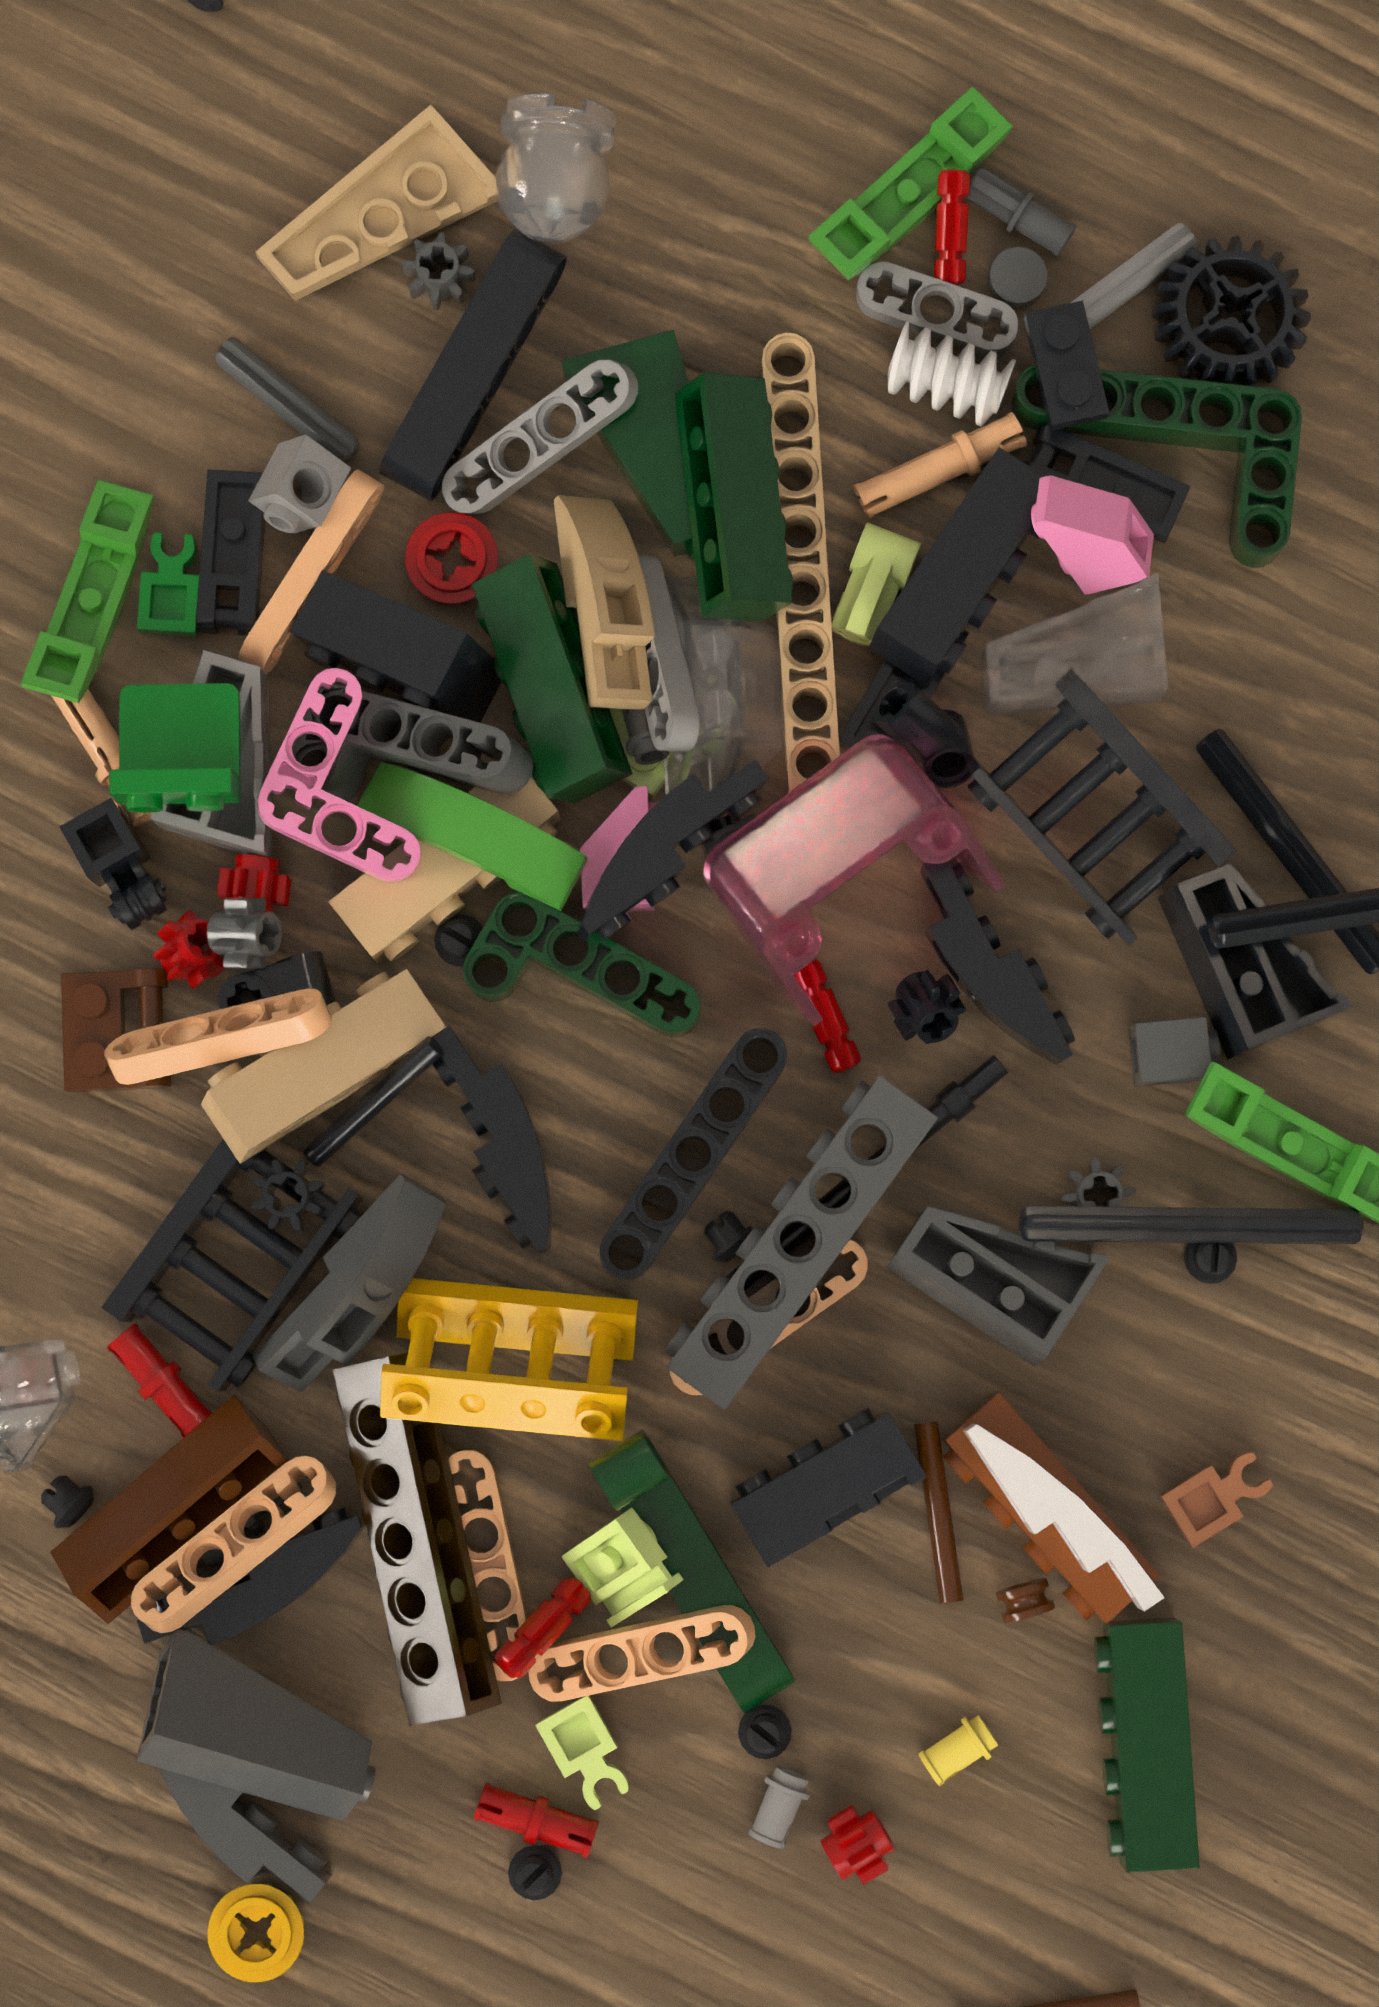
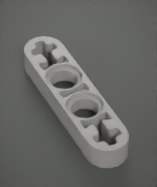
(536, 432)
(674, 711)

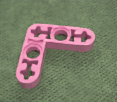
(309, 781)

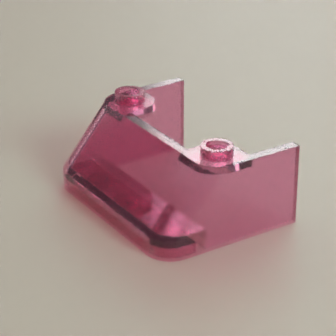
(822, 839)

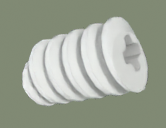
(948, 375)

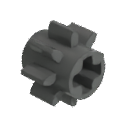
(426, 262)
(244, 933)
(1106, 1181)

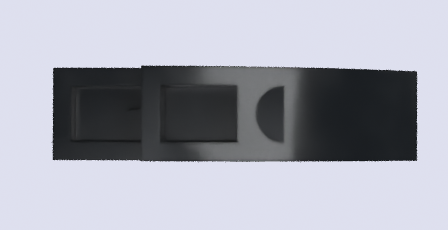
(647, 857)
(1001, 988)
(513, 1159)
(275, 1581)

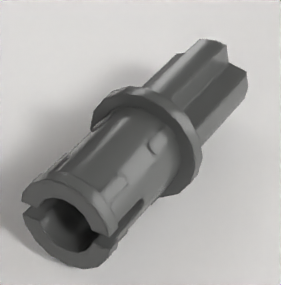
(1020, 211)

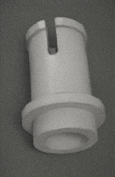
(779, 1806)

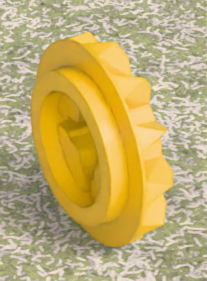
(227, 1931)

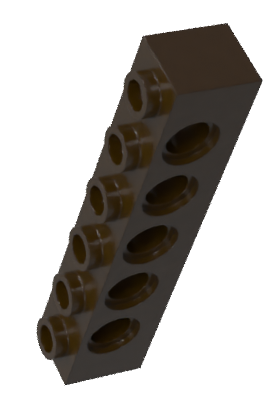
(417, 1553)

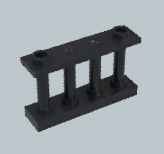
(1116, 753)
(177, 1248)

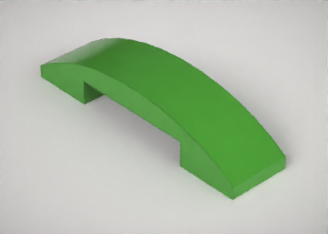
(908, 191)
(92, 594)
(475, 833)
(1286, 1140)

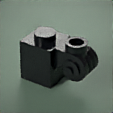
(114, 856)

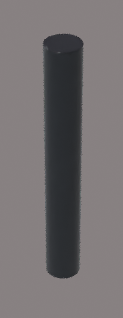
(373, 1101)

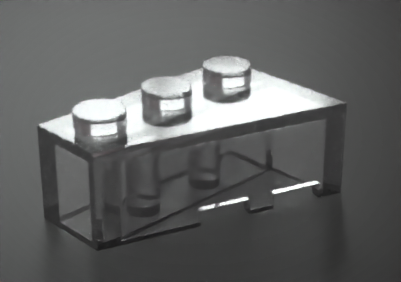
(1108, 642)

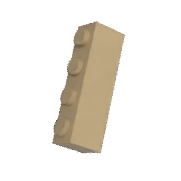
(389, 913)
(303, 1080)

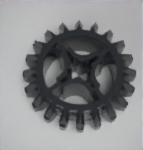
(1219, 293)

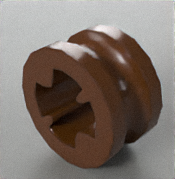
(1025, 1600)

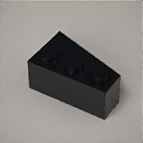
(396, 649)
(1247, 989)
(826, 1485)

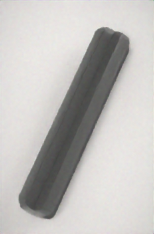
(286, 399)

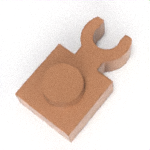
(1206, 1502)

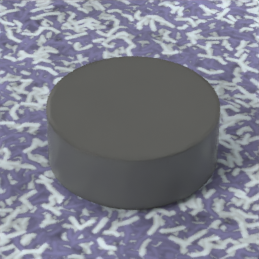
(1017, 277)

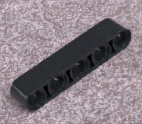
(473, 364)
(700, 1125)

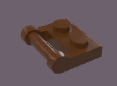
(96, 1016)

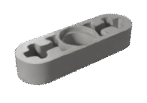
(928, 286)

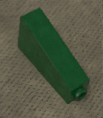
(647, 436)

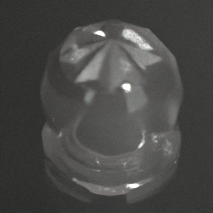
(554, 173)

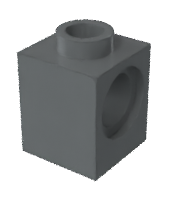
(1172, 1051)

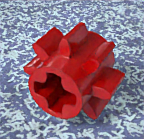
(255, 878)
(187, 951)
(857, 1844)

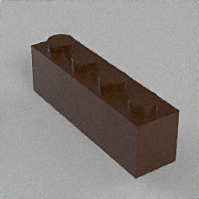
(167, 1507)

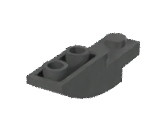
(365, 1282)
(246, 1835)

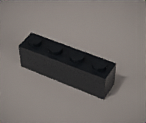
(960, 572)

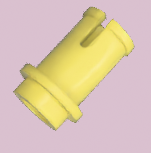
(959, 1749)

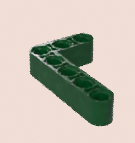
(1186, 428)
(638, 1478)

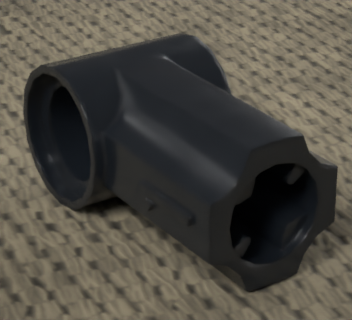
(927, 732)

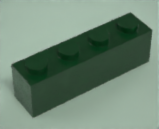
(733, 497)
(543, 667)
(1149, 1745)

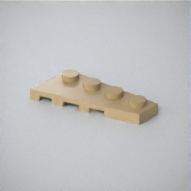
(393, 197)

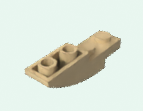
(611, 601)

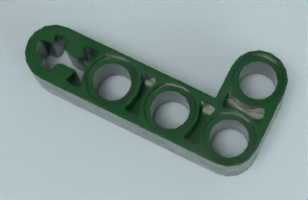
(588, 975)

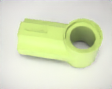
(878, 572)

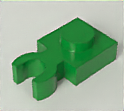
(170, 596)

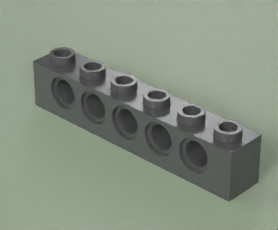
(903, 1127)

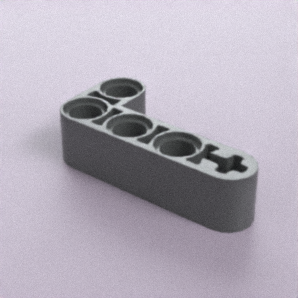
(414, 747)

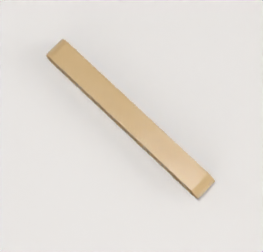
(806, 564)

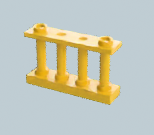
(512, 1320)

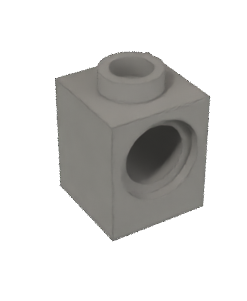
(318, 475)

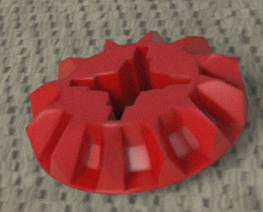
(437, 536)

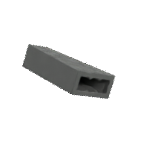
(249, 1734)

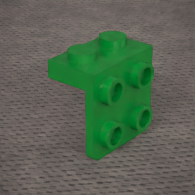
(178, 747)

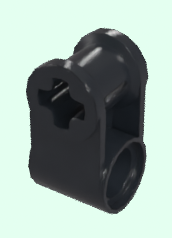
(284, 976)

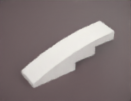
(1045, 1500)

